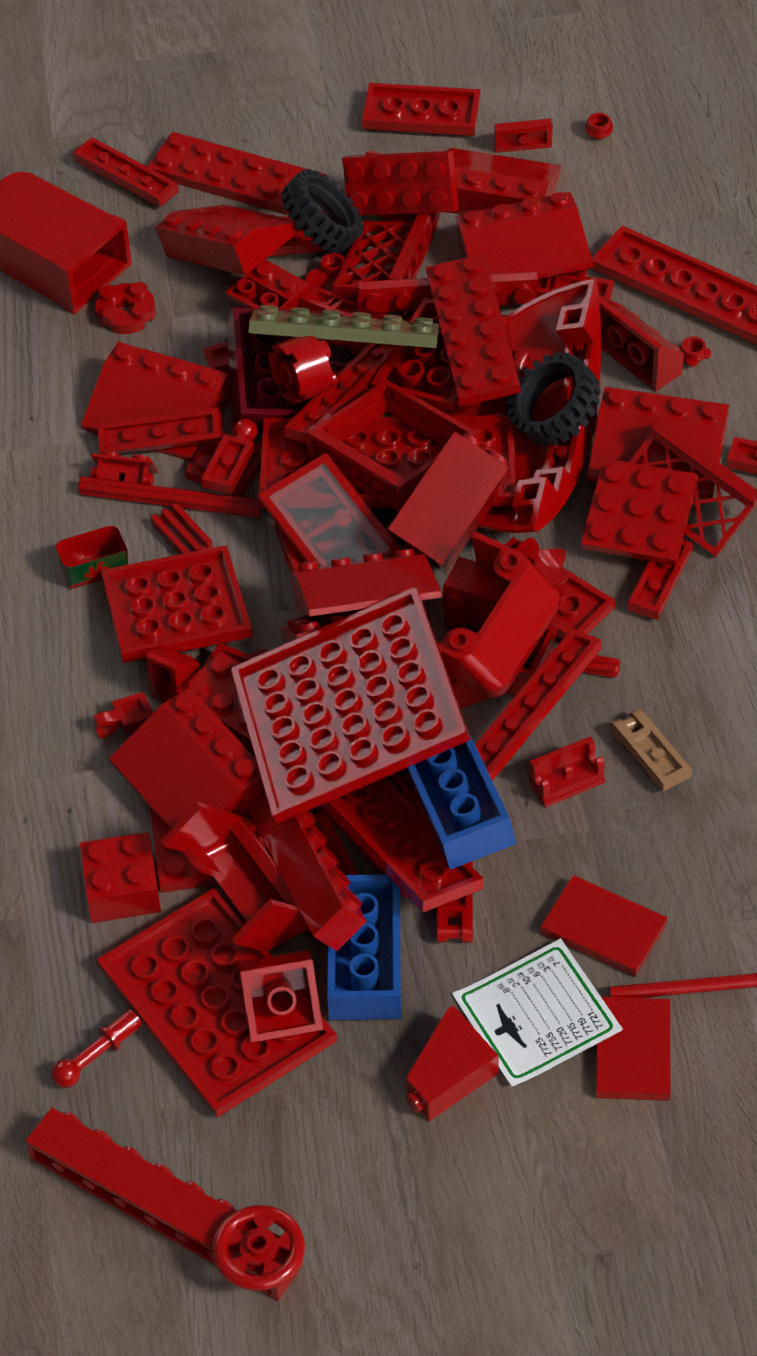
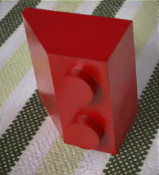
(280, 996)

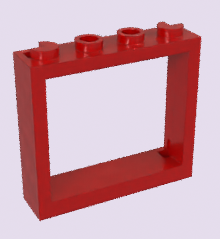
(360, 469)

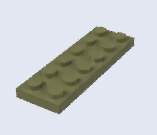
(345, 328)

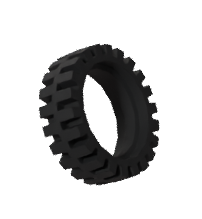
(300, 201)
(570, 416)

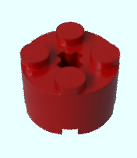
(302, 368)

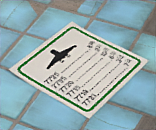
(537, 1012)

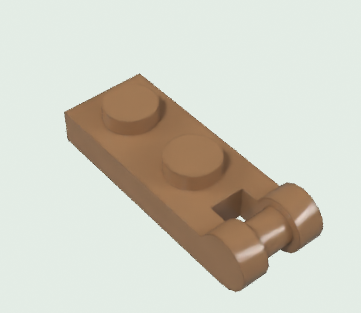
(651, 749)

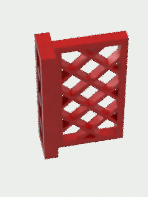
(405, 261)
(712, 470)

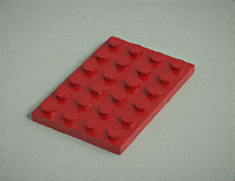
(190, 999)

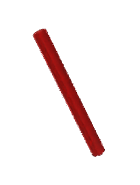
(168, 496)

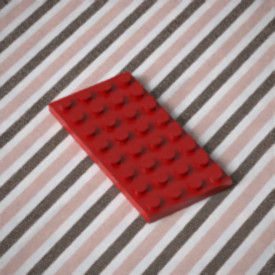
(389, 444)

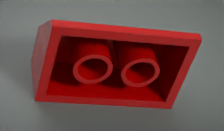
(638, 346)

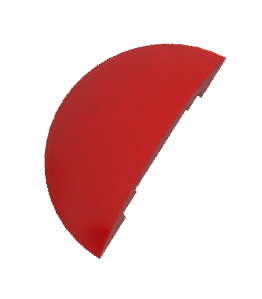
(546, 475)

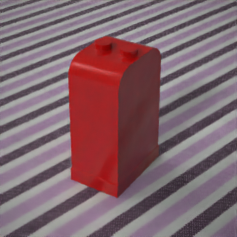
(59, 241)

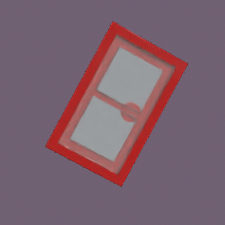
(325, 515)

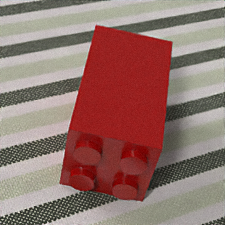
(451, 501)

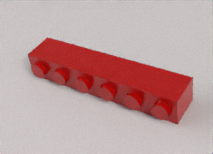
(310, 874)

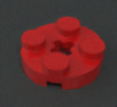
(136, 297)

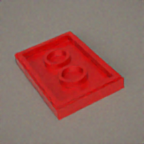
(604, 925)
(638, 1057)

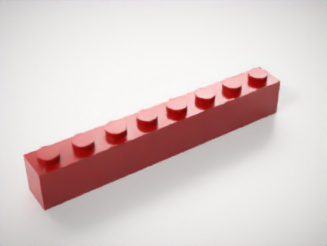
(138, 1187)

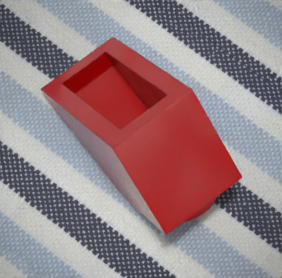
(168, 672)

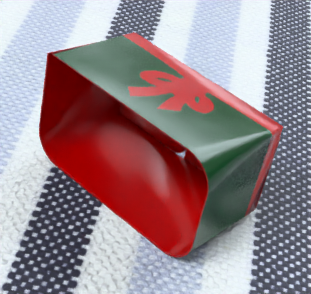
(103, 545)

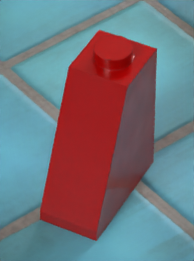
(449, 1066)

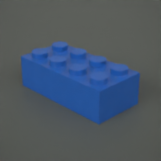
(461, 804)
(367, 968)

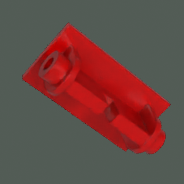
(135, 469)

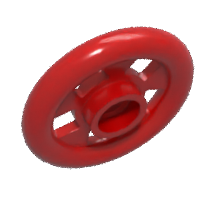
(273, 1273)

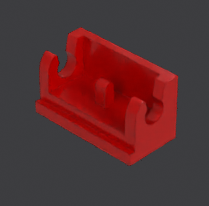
(566, 772)

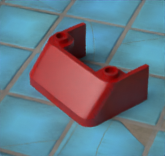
(499, 650)
(240, 862)

